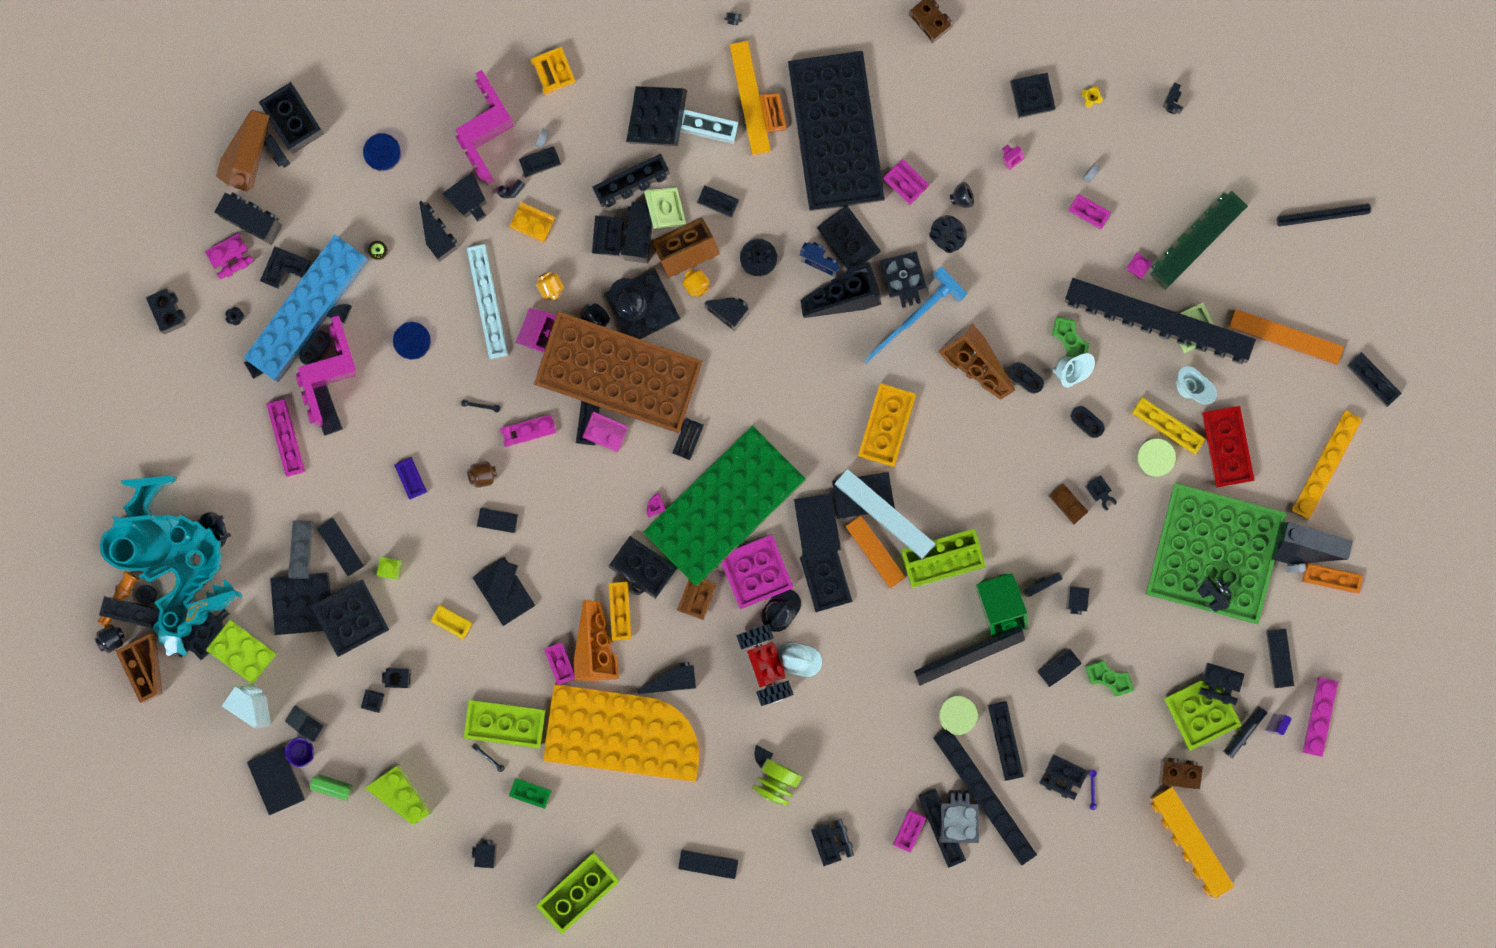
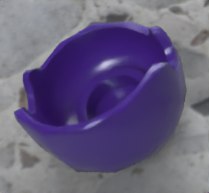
(299, 752)

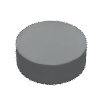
(542, 138)
(1091, 173)
(1296, 567)

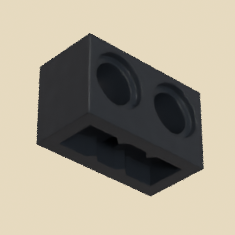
(162, 313)

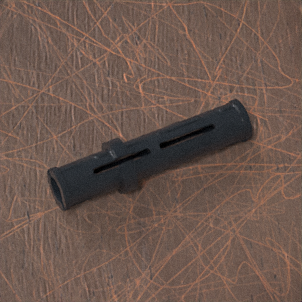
(1246, 730)

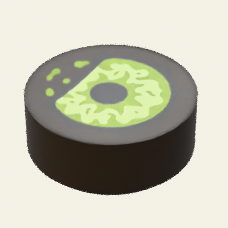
(377, 250)

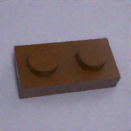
(1068, 504)

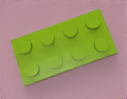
(504, 724)

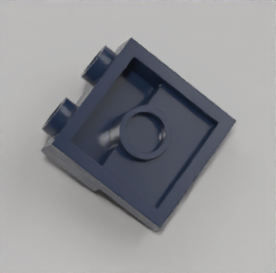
(814, 254)

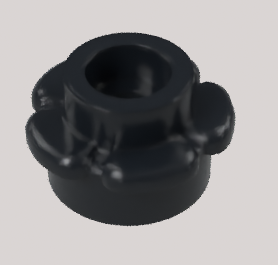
(733, 18)
(229, 316)

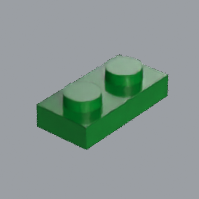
(530, 793)

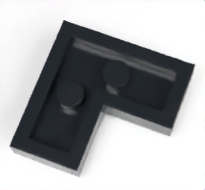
(280, 263)

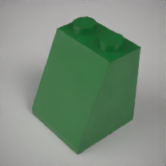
(1002, 604)

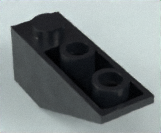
(435, 236)

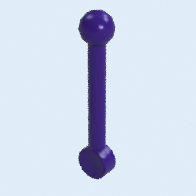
(1092, 773)

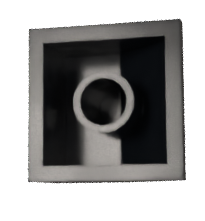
(728, 310)

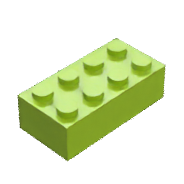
(578, 892)

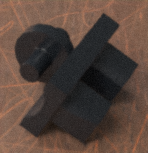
(1220, 600)

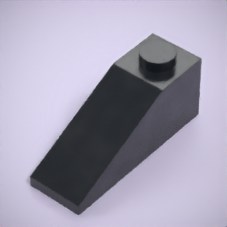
(675, 679)

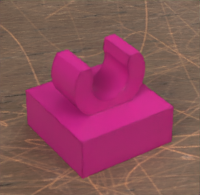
(1012, 156)

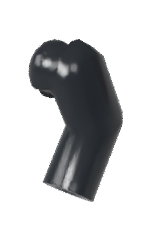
(510, 192)

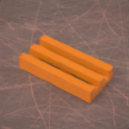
(770, 113)

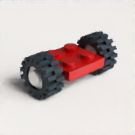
(765, 664)

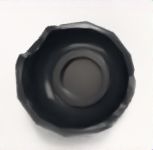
(595, 314)

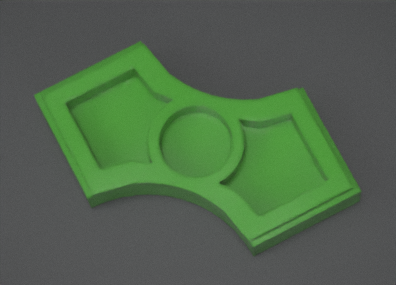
(1065, 331)
(1100, 674)

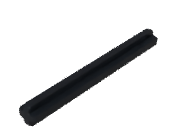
(1326, 214)

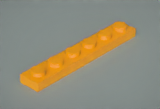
(1326, 465)

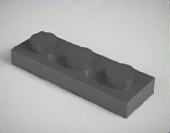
(300, 549)

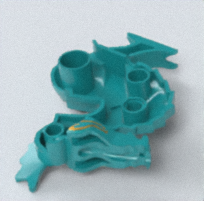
(163, 546)

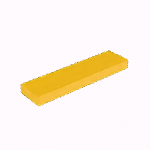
(1168, 426)

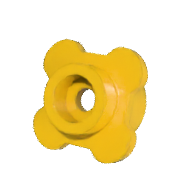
(1091, 101)

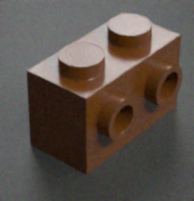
(930, 19)
(1180, 774)

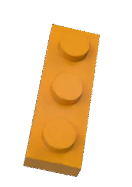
(620, 611)

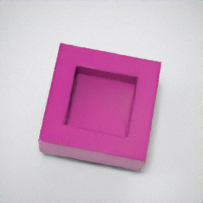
(1138, 265)

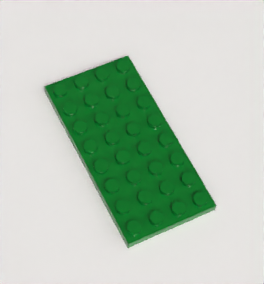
(724, 506)

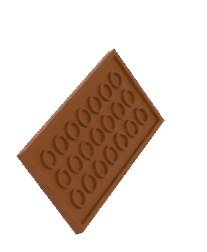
(618, 372)

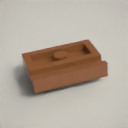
(697, 599)

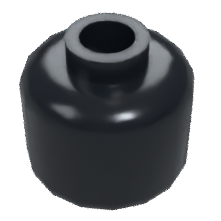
(109, 639)

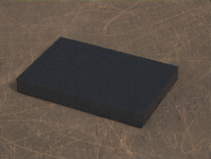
(848, 238)
(878, 482)
(817, 524)
(642, 567)
(826, 580)
(517, 601)
(276, 781)

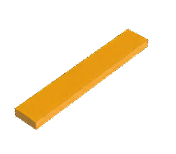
(750, 98)

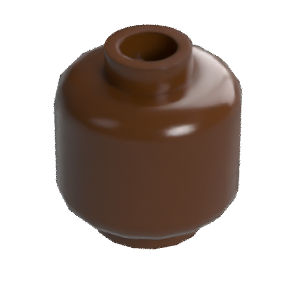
(481, 474)

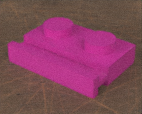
(906, 182)
(605, 432)

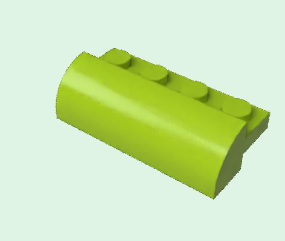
(947, 559)

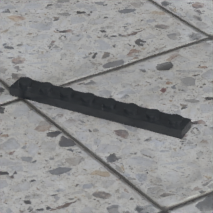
(985, 796)

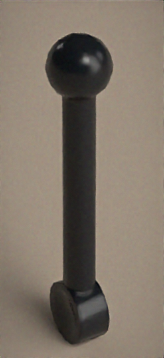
(496, 408)
(500, 768)

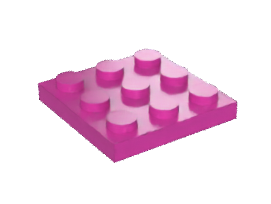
(756, 572)

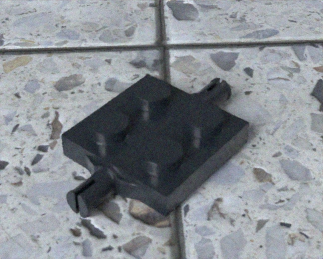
(203, 634)

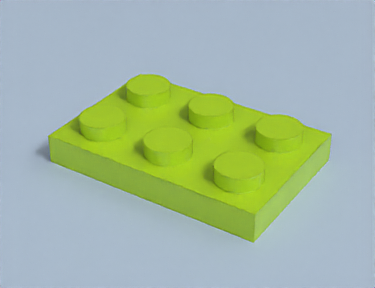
(241, 651)

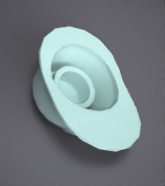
(1074, 369)
(1194, 385)
(800, 659)

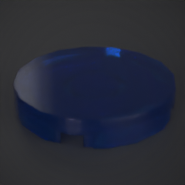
(382, 152)
(412, 341)

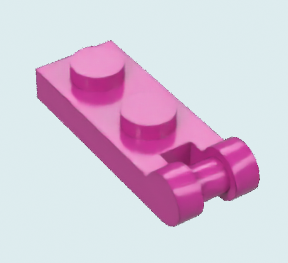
(528, 430)

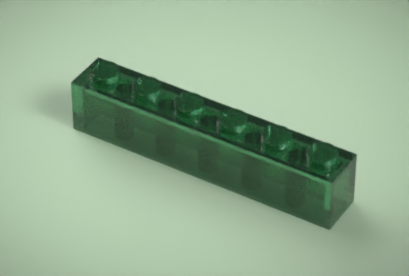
(1198, 240)

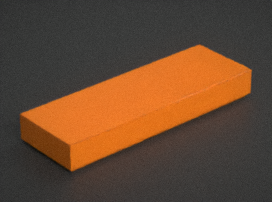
(1332, 578)

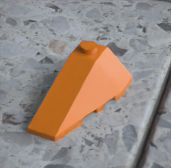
(593, 651)

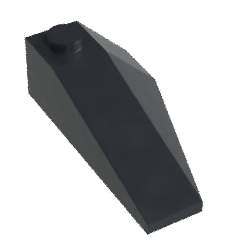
(849, 293)

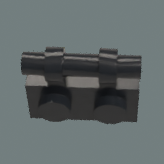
(1224, 678)
(1066, 771)
(826, 843)

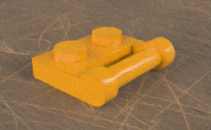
(559, 68)

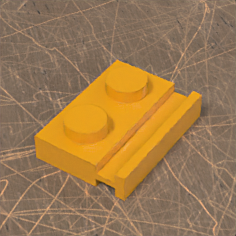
(532, 222)

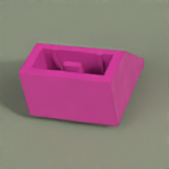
(536, 330)

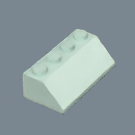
(249, 705)

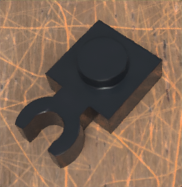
(1099, 490)

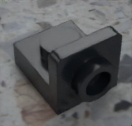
(1173, 96)

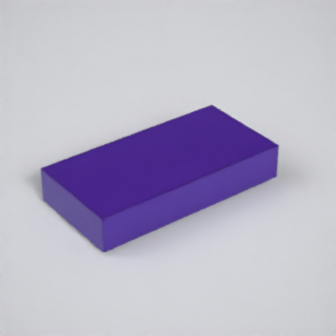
(410, 478)

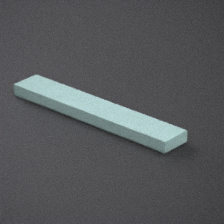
(487, 301)
(885, 514)

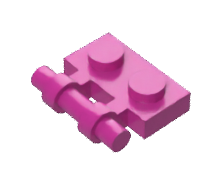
(227, 251)

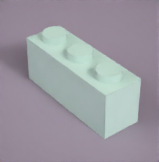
(709, 127)

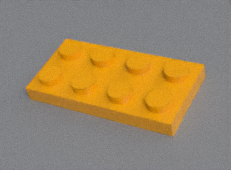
(886, 425)

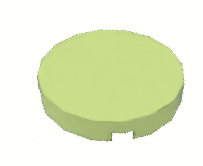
(1156, 457)
(958, 715)

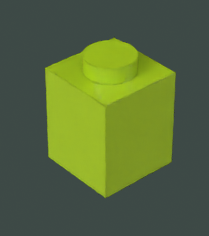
(389, 568)

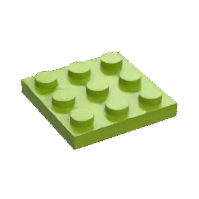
(1200, 718)

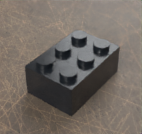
(291, 117)
(248, 217)

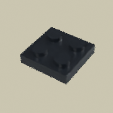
(1032, 95)

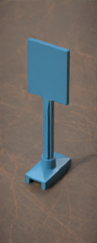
(948, 286)

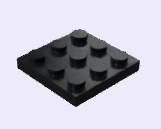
(656, 116)
(660, 307)
(293, 600)
(350, 618)

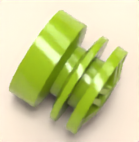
(777, 782)

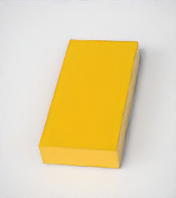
(451, 622)

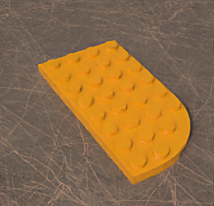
(620, 734)

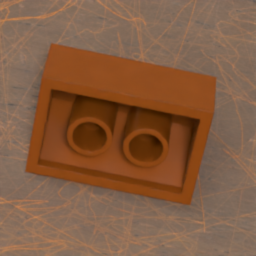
(685, 247)

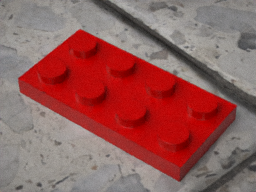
(1228, 446)

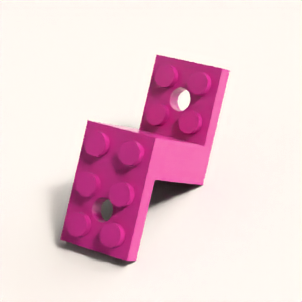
(483, 127)
(326, 371)

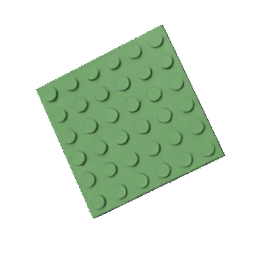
(1216, 539)

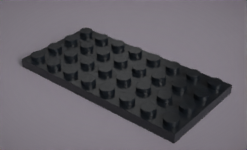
(836, 131)

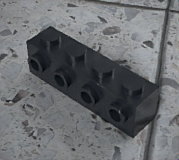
(631, 180)

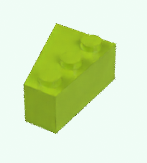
(400, 795)

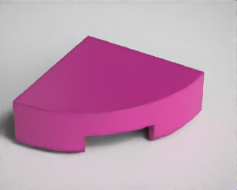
(655, 505)

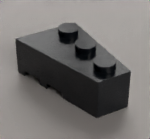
(637, 233)

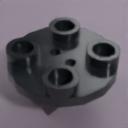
(942, 227)
(767, 256)
(215, 522)

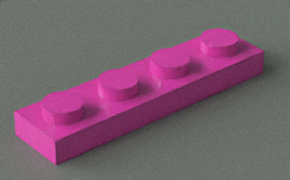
(1320, 716)

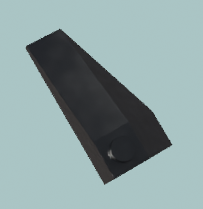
(1306, 545)

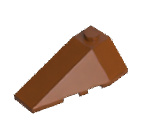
(241, 158)
(975, 357)

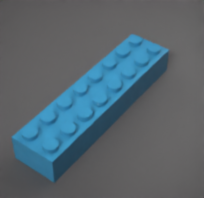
(306, 308)

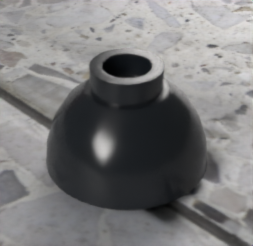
(962, 195)

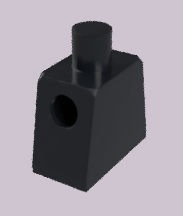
(467, 197)

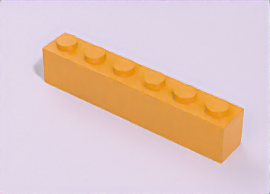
(1192, 842)

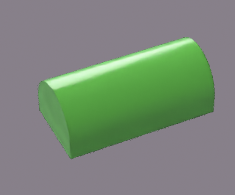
(331, 787)

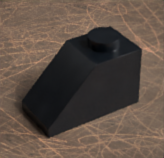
(1059, 667)
(305, 724)

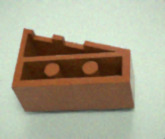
(142, 667)

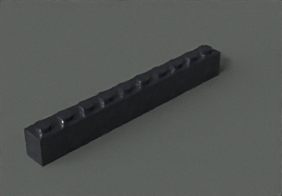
(1159, 320)

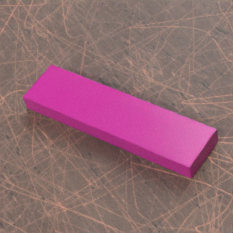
(285, 437)

